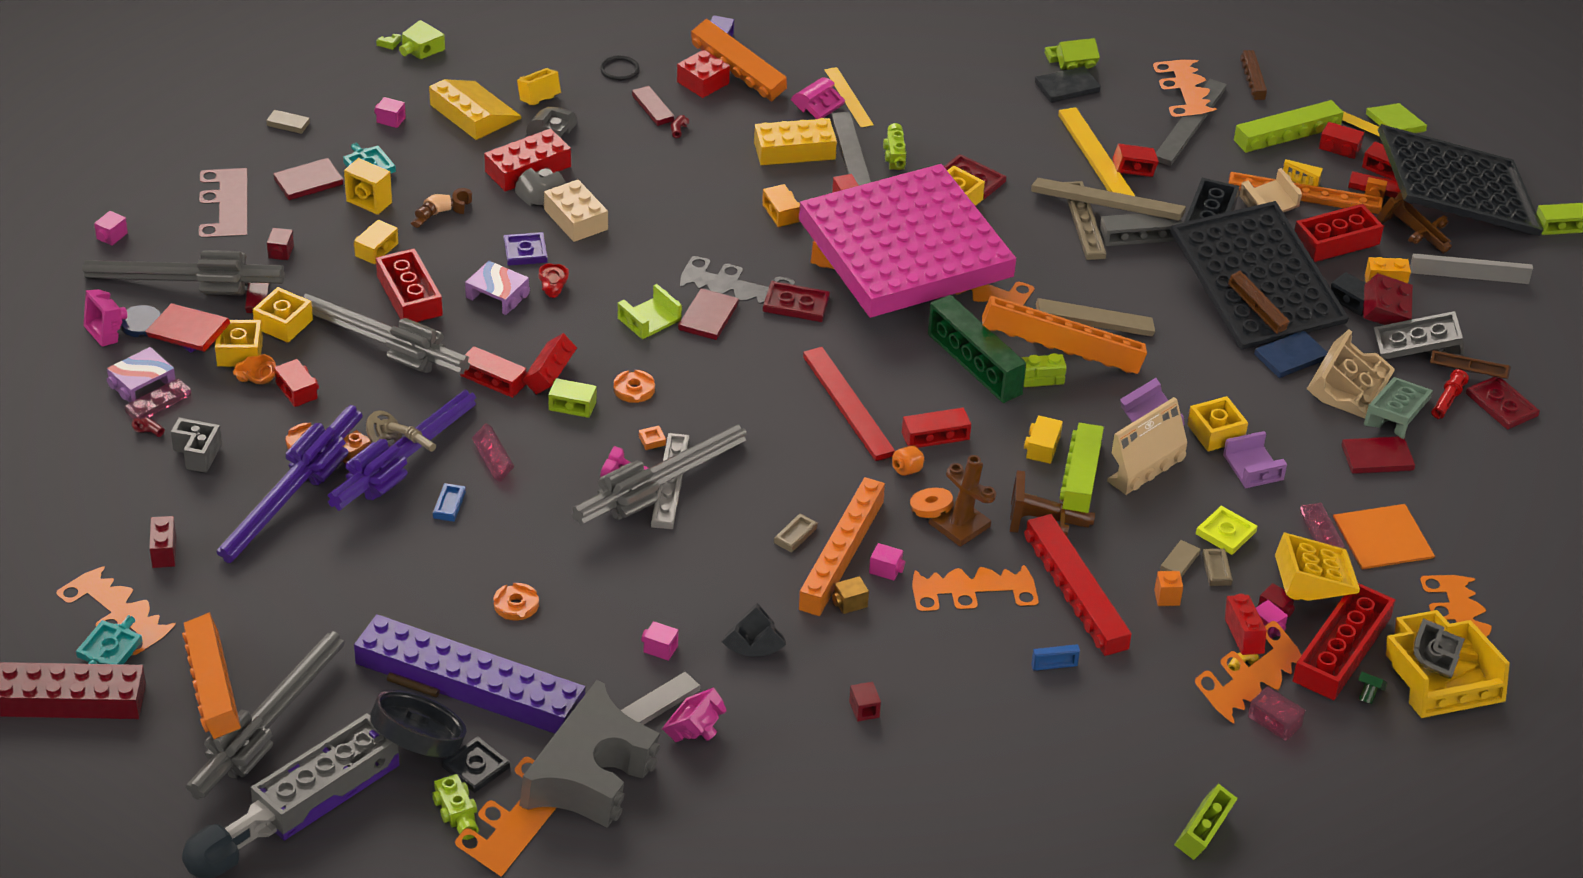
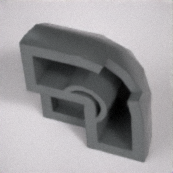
(552, 117)
(532, 185)
(1437, 649)

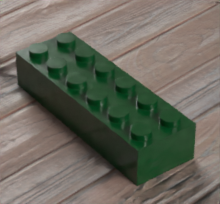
(976, 348)

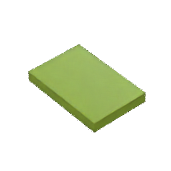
(1397, 117)

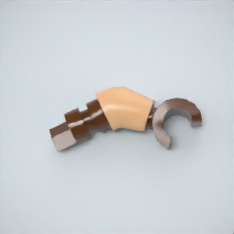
(440, 203)

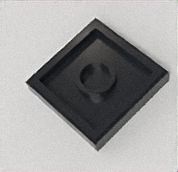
(476, 764)

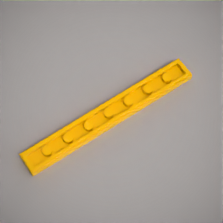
(1094, 151)

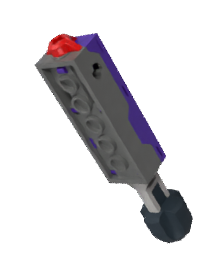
(296, 795)

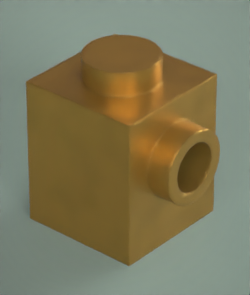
(850, 595)

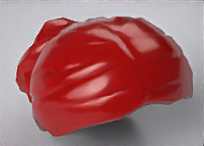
(553, 278)

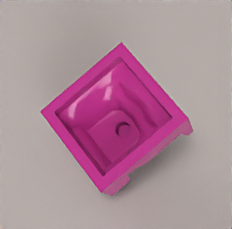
(103, 317)
(696, 716)

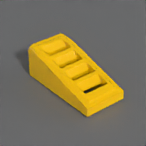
(1310, 171)

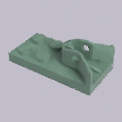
(1397, 403)

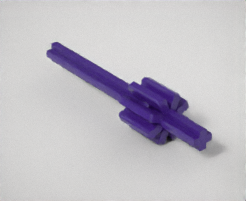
(311, 458)
(381, 466)

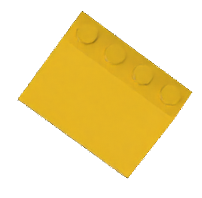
(471, 107)
(1314, 569)

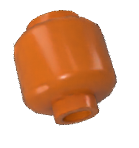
(907, 460)

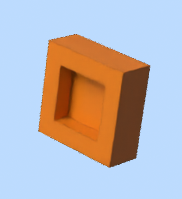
(1376, 187)
(652, 437)

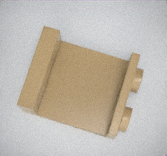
(1280, 190)

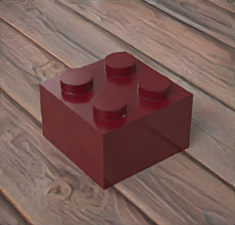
(1387, 300)

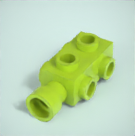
(895, 147)
(455, 804)

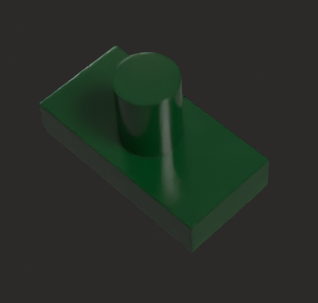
(1370, 687)

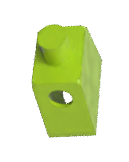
(422, 41)

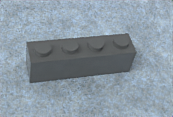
(1135, 229)

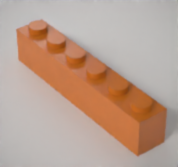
(742, 61)

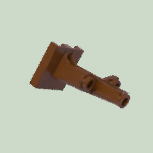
(1415, 220)
(1030, 505)
(963, 520)

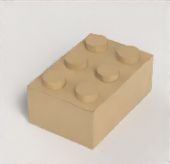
(576, 210)

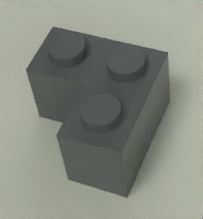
(197, 441)

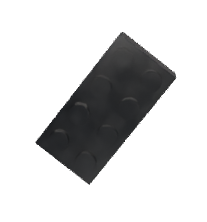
(1212, 199)

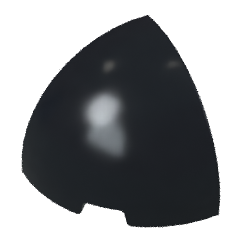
(754, 634)

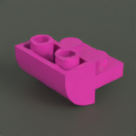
(818, 98)

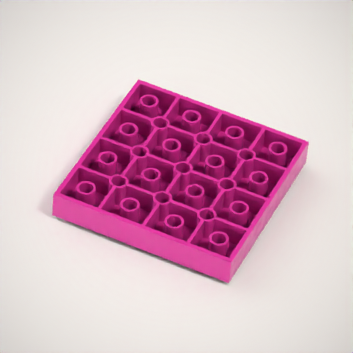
(906, 240)

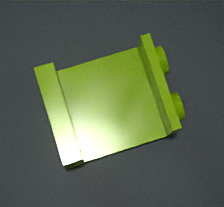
(651, 315)

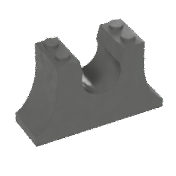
(570, 766)

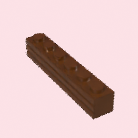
(1253, 74)
(1258, 302)
(1470, 364)

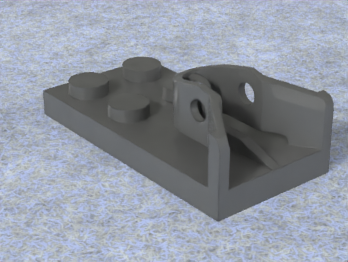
(1420, 336)

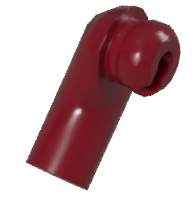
(676, 125)
(147, 425)

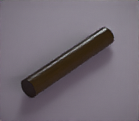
(412, 684)

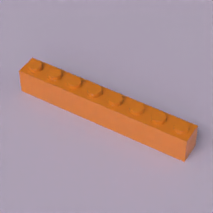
(1064, 335)
(841, 546)
(210, 676)

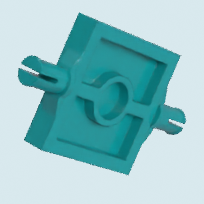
(372, 155)
(110, 643)

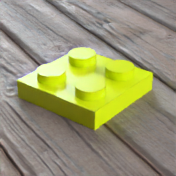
(1226, 530)

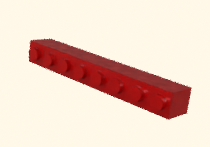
(1078, 585)

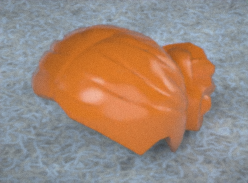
(256, 369)

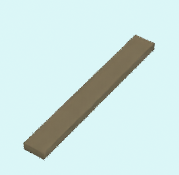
(1108, 199)

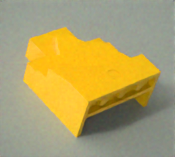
(1477, 678)

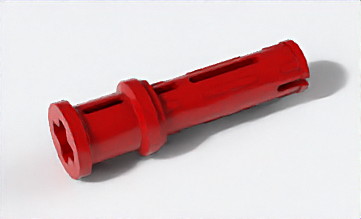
(1451, 389)

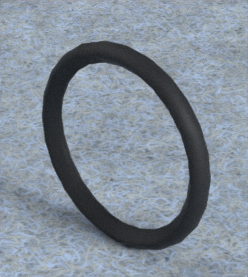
(619, 77)

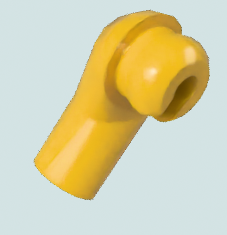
(1235, 664)

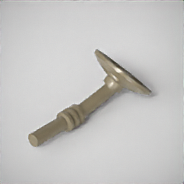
(391, 429)

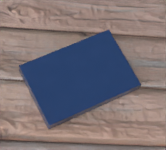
(1291, 354)

